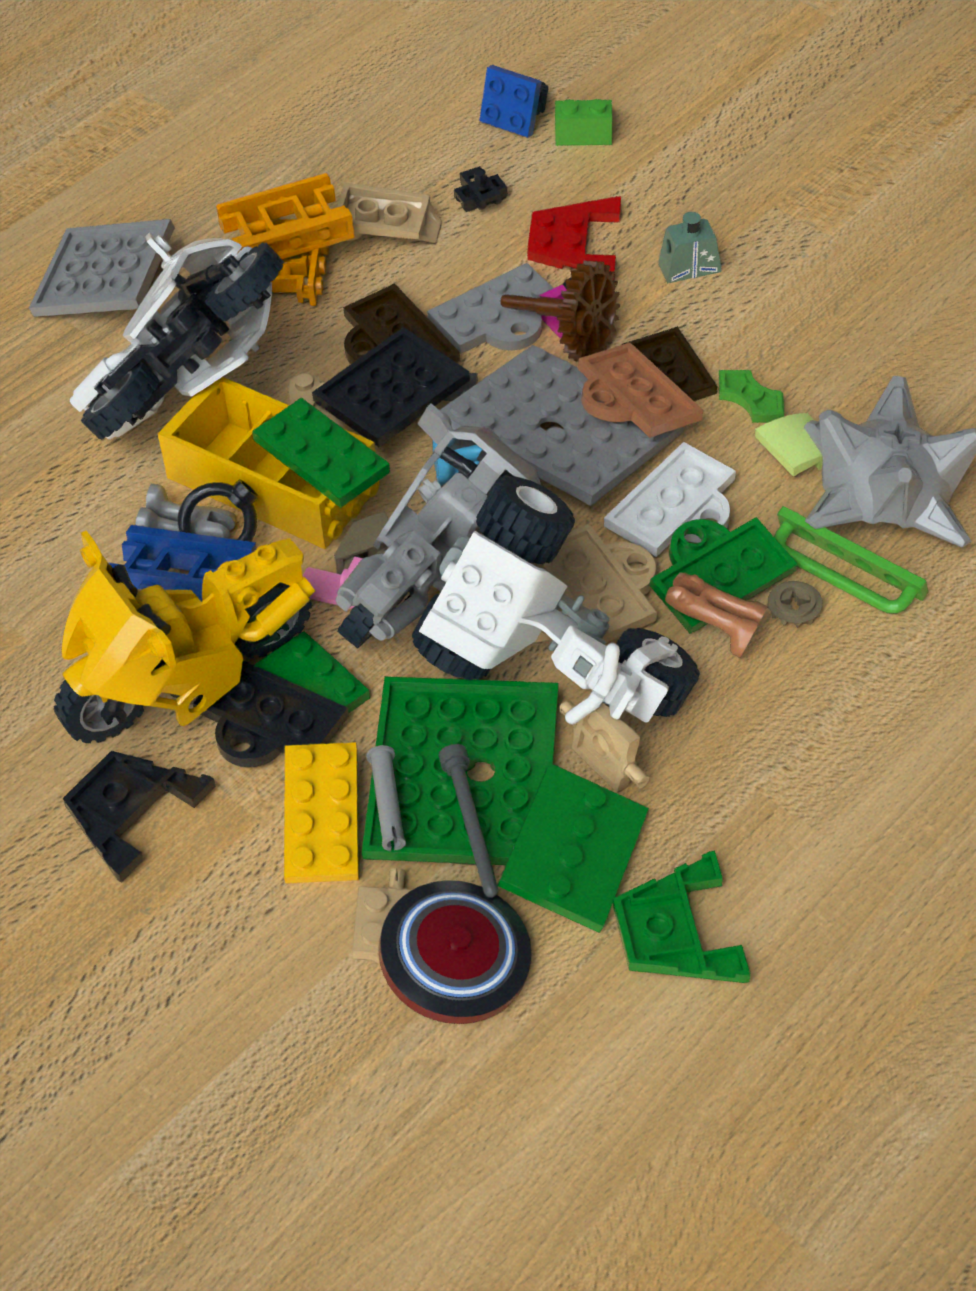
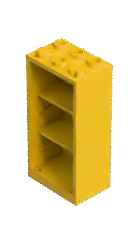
(215, 443)

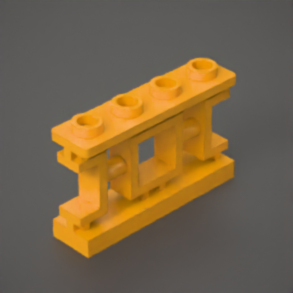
(292, 236)
(292, 274)

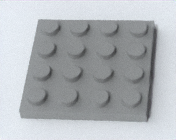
(100, 269)

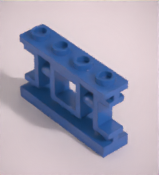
(154, 551)

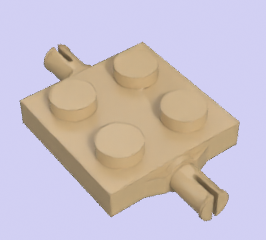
(607, 747)
(371, 912)

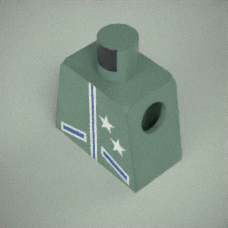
(689, 250)

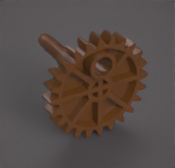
(585, 312)

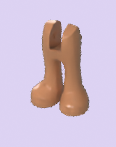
(702, 601)

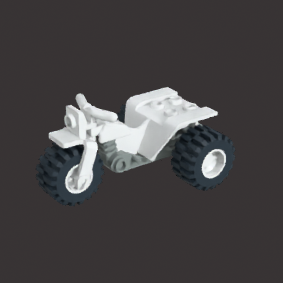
(503, 602)

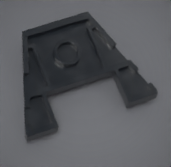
(118, 794)

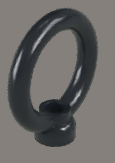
(239, 494)

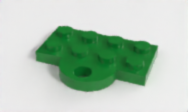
(732, 561)

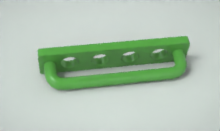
(910, 584)

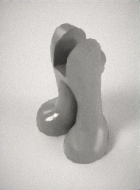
(163, 514)

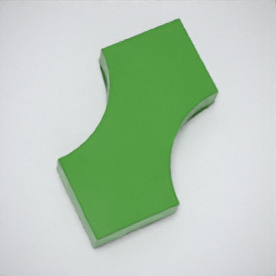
(760, 402)

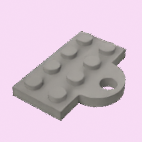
(480, 318)

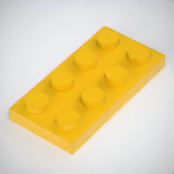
(321, 813)

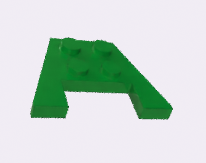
(661, 929)

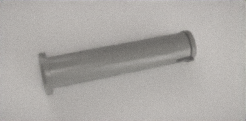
(386, 796)

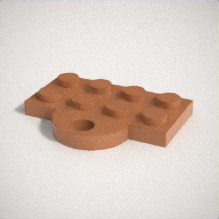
(634, 391)

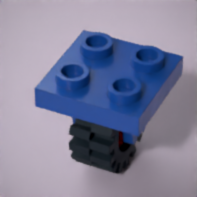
(512, 100)

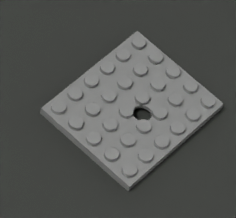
(538, 388)

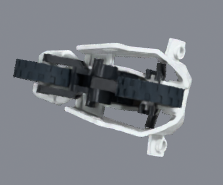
(173, 345)

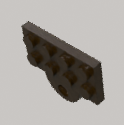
(384, 314)

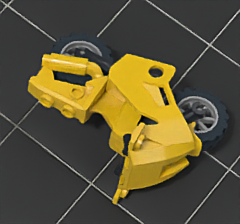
(170, 639)

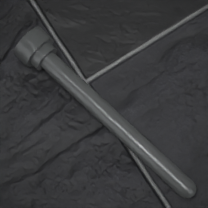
(455, 762)

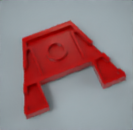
(561, 233)

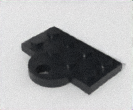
(269, 716)

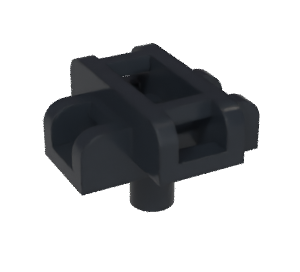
(481, 191)

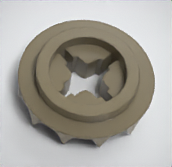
(805, 595)

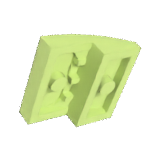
(790, 443)

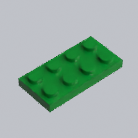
(321, 452)

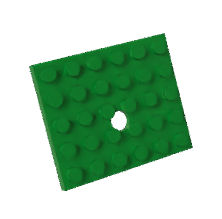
(499, 725)

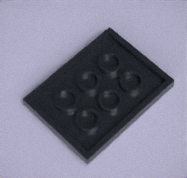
(390, 386)

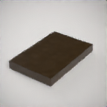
(678, 361)

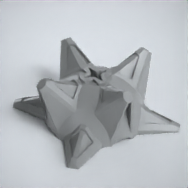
(890, 468)

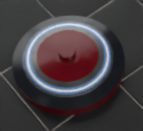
(454, 952)

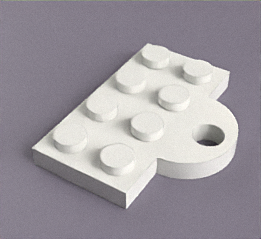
(677, 491)

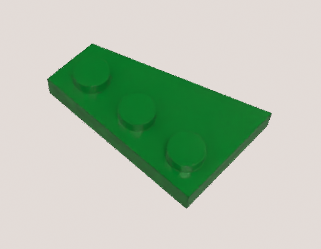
(314, 669)

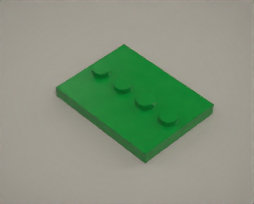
(573, 847)

